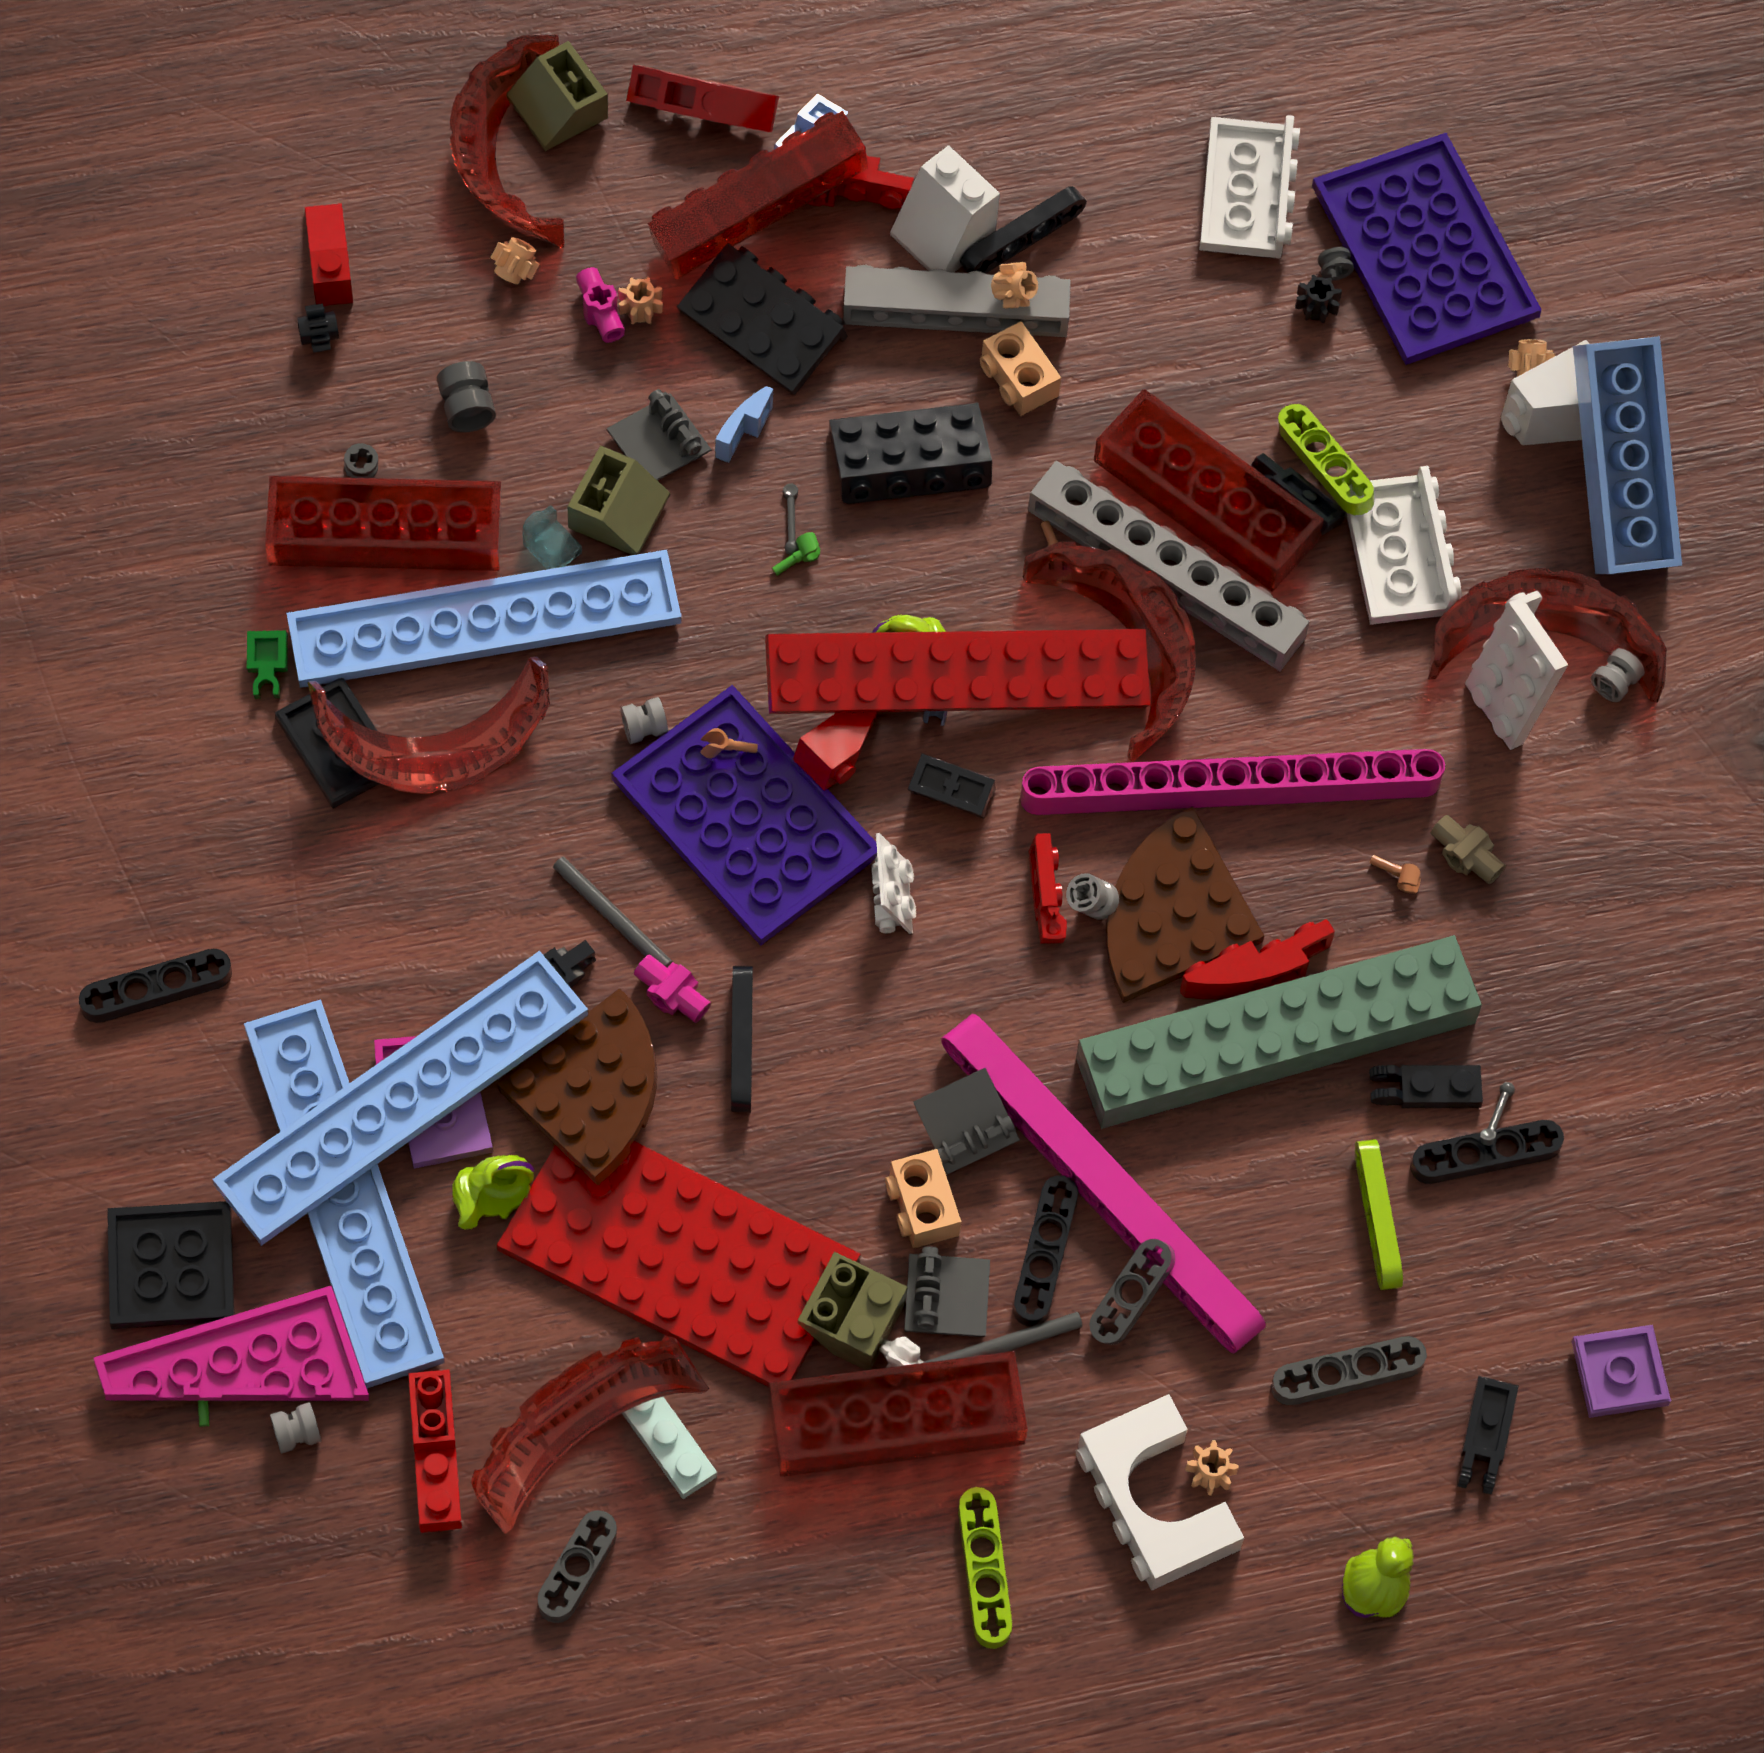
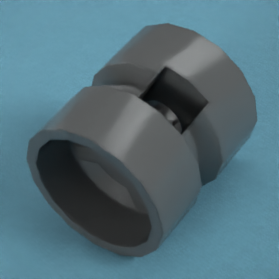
(466, 396)

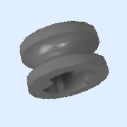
(1335, 263)
(352, 455)

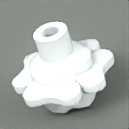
(900, 1352)

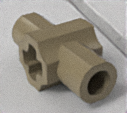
(1468, 849)

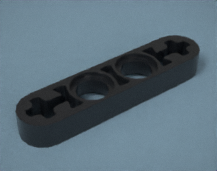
(1024, 231)
(153, 979)
(741, 1039)
(1489, 1157)
(1045, 1250)

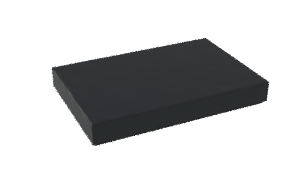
(329, 771)

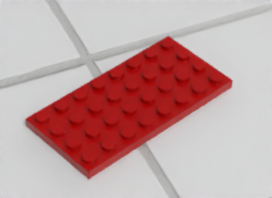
(677, 1257)

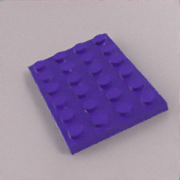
(1426, 248)
(746, 819)

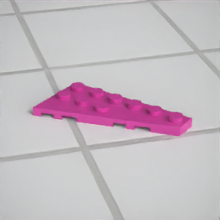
(263, 1354)

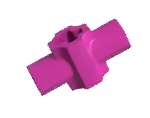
(600, 304)
(672, 988)

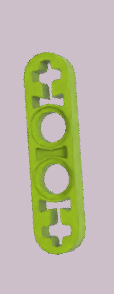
(1321, 461)
(1378, 1214)
(988, 1567)

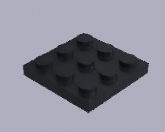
(170, 1264)

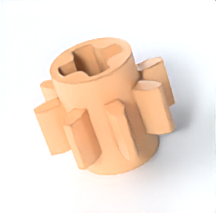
(515, 260)
(1014, 285)
(640, 300)
(1529, 355)
(1221, 1460)

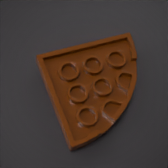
(1174, 908)
(591, 1086)

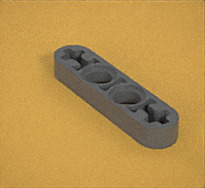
(1346, 1364)

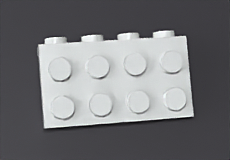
(1249, 187)
(1404, 551)
(1516, 670)

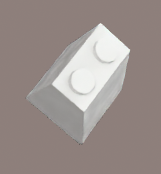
(946, 212)
(1544, 403)

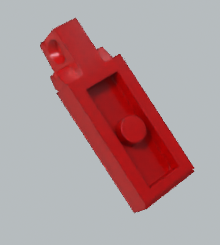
(1046, 893)

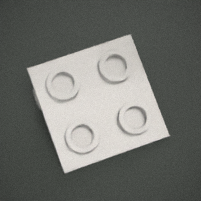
(892, 888)

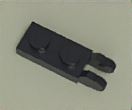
(1429, 1086)
(1487, 1429)

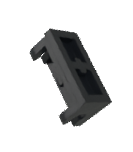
(952, 785)

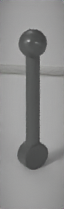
(790, 493)
(1488, 1135)

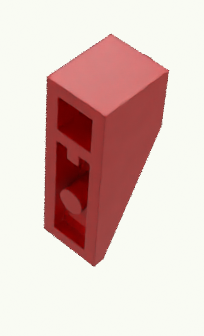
(329, 254)
(833, 747)

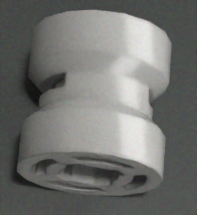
(1615, 677)
(644, 720)
(1092, 896)
(295, 1427)

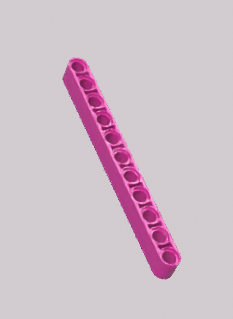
(1217, 793)
(1105, 1183)

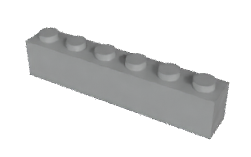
(949, 302)

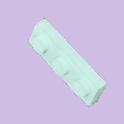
(671, 1445)

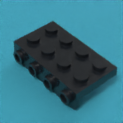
(762, 317)
(911, 453)

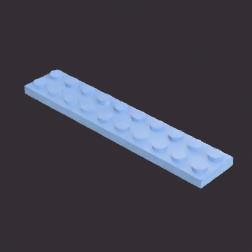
(484, 618)
(400, 1097)
(356, 1224)

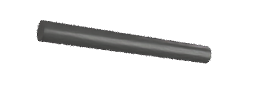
(609, 911)
(1018, 1338)

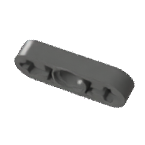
(1123, 1322)
(552, 1586)

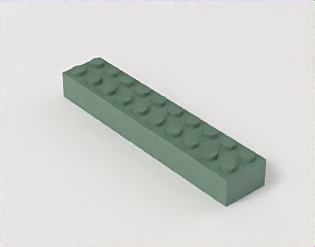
(1277, 1031)

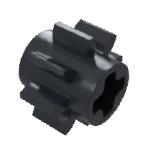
(1318, 298)
(318, 328)

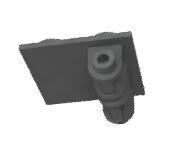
(659, 436)
(966, 1120)
(947, 1294)

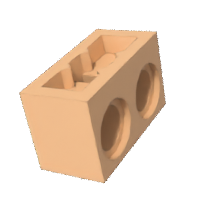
(1027, 366)
(932, 1197)

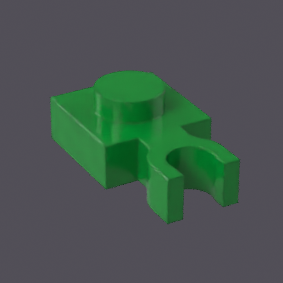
(267, 655)

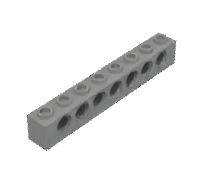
(1206, 603)

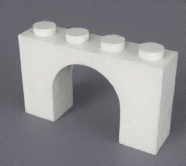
(1159, 1548)

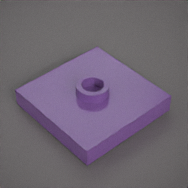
(453, 1137)
(1621, 1371)

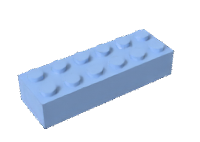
(1627, 455)

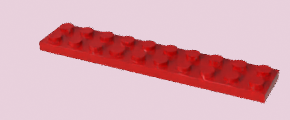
(956, 671)

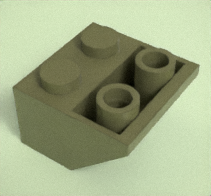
(559, 96)
(617, 502)
(853, 1310)

